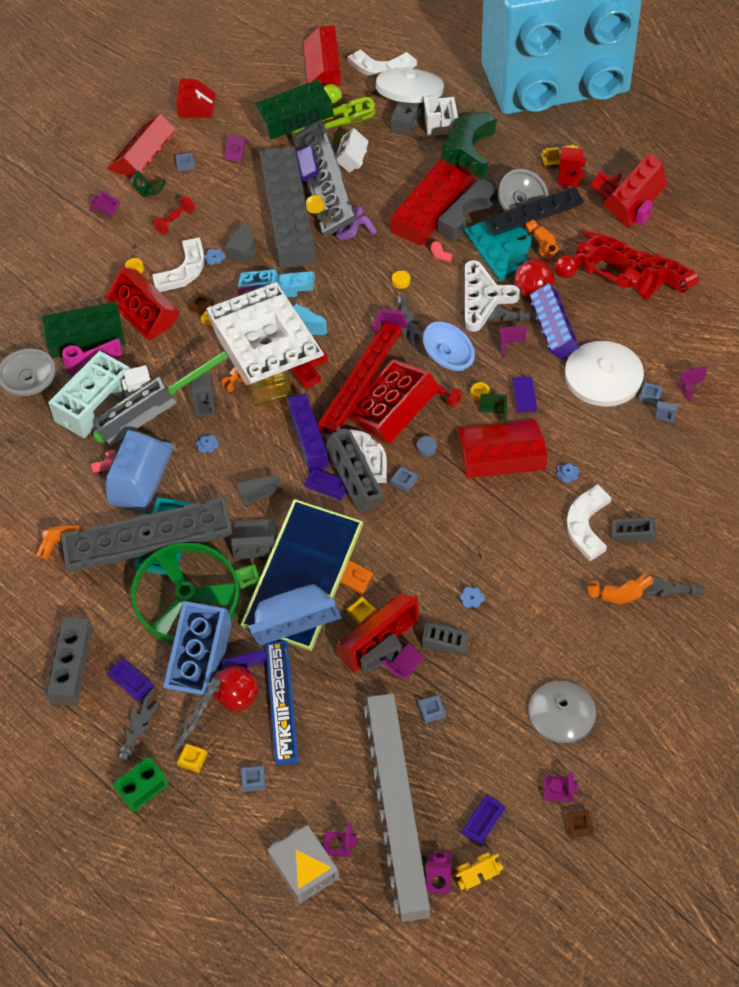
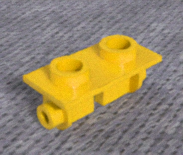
(552, 156)
(468, 873)

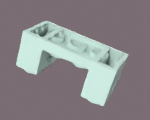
(75, 405)

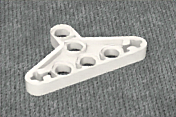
(484, 302)

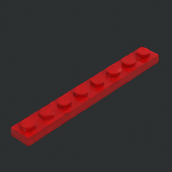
(359, 378)

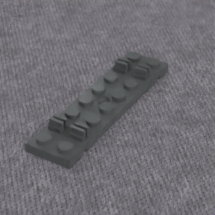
(338, 207)
(126, 540)

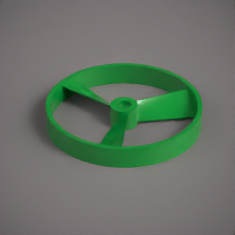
(217, 594)

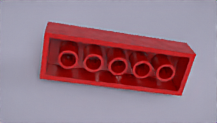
(432, 197)

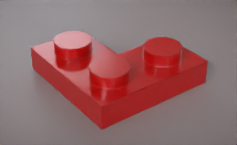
(306, 372)

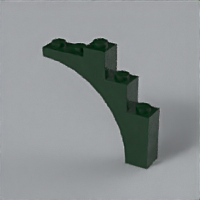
(461, 140)

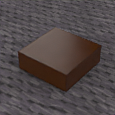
(200, 304)
(579, 824)

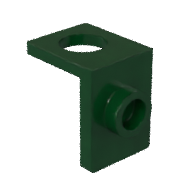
(148, 188)
(494, 403)

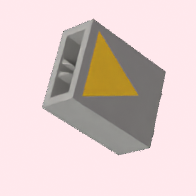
(303, 863)

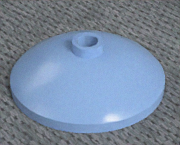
(448, 346)

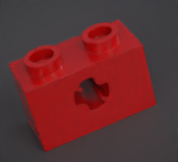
(571, 167)

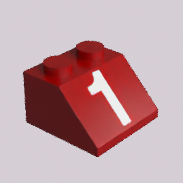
(194, 99)

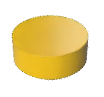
(315, 204)
(135, 263)
(401, 279)
(477, 389)

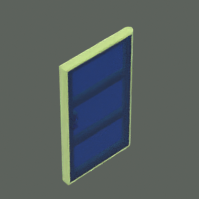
(308, 551)

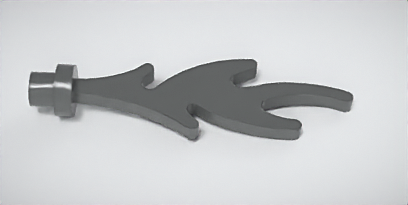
(499, 312)
(411, 328)
(662, 586)
(197, 710)
(137, 723)

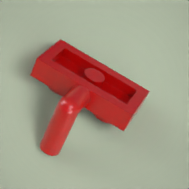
(604, 185)

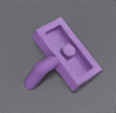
(350, 230)

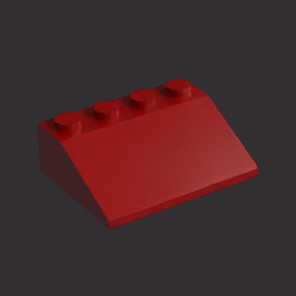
(393, 400)
(502, 448)

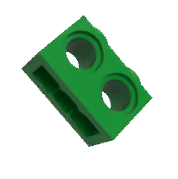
(144, 788)

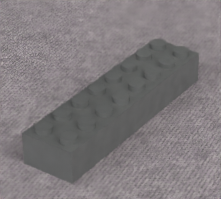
(287, 207)

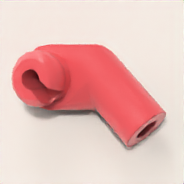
(438, 253)
(106, 464)

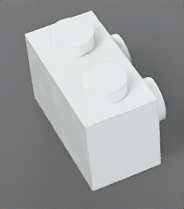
(351, 150)
(135, 379)

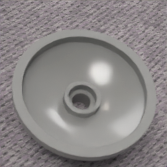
(522, 185)
(26, 372)
(559, 722)

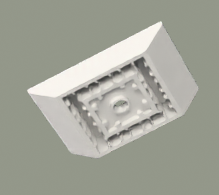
(257, 319)

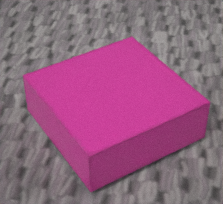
(644, 212)

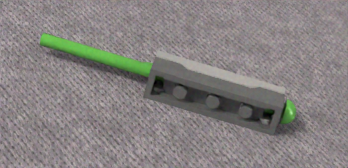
(144, 405)

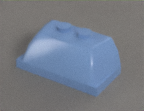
(137, 471)
(293, 613)
(197, 648)

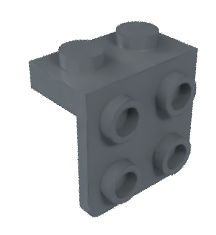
(253, 539)

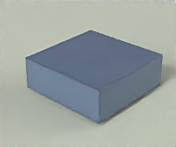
(185, 162)
(651, 393)
(666, 411)
(403, 479)
(432, 709)
(253, 778)

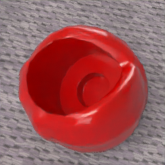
(532, 276)
(236, 689)

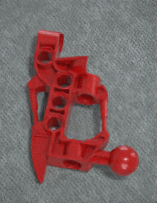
(640, 269)

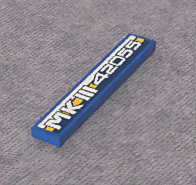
(282, 703)

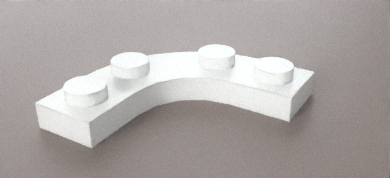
(371, 67)
(186, 272)
(373, 454)
(578, 522)

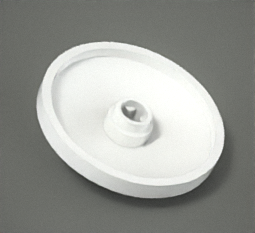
(409, 85)
(604, 373)

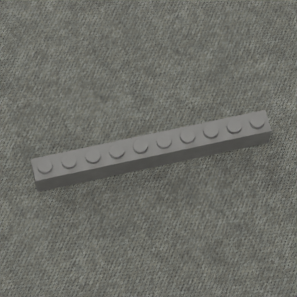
(398, 809)

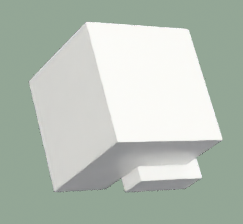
(439, 115)

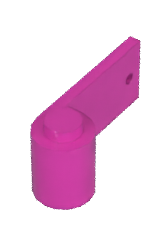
(75, 359)

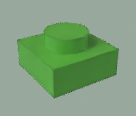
(247, 577)

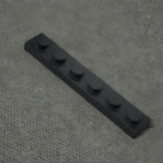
(535, 211)

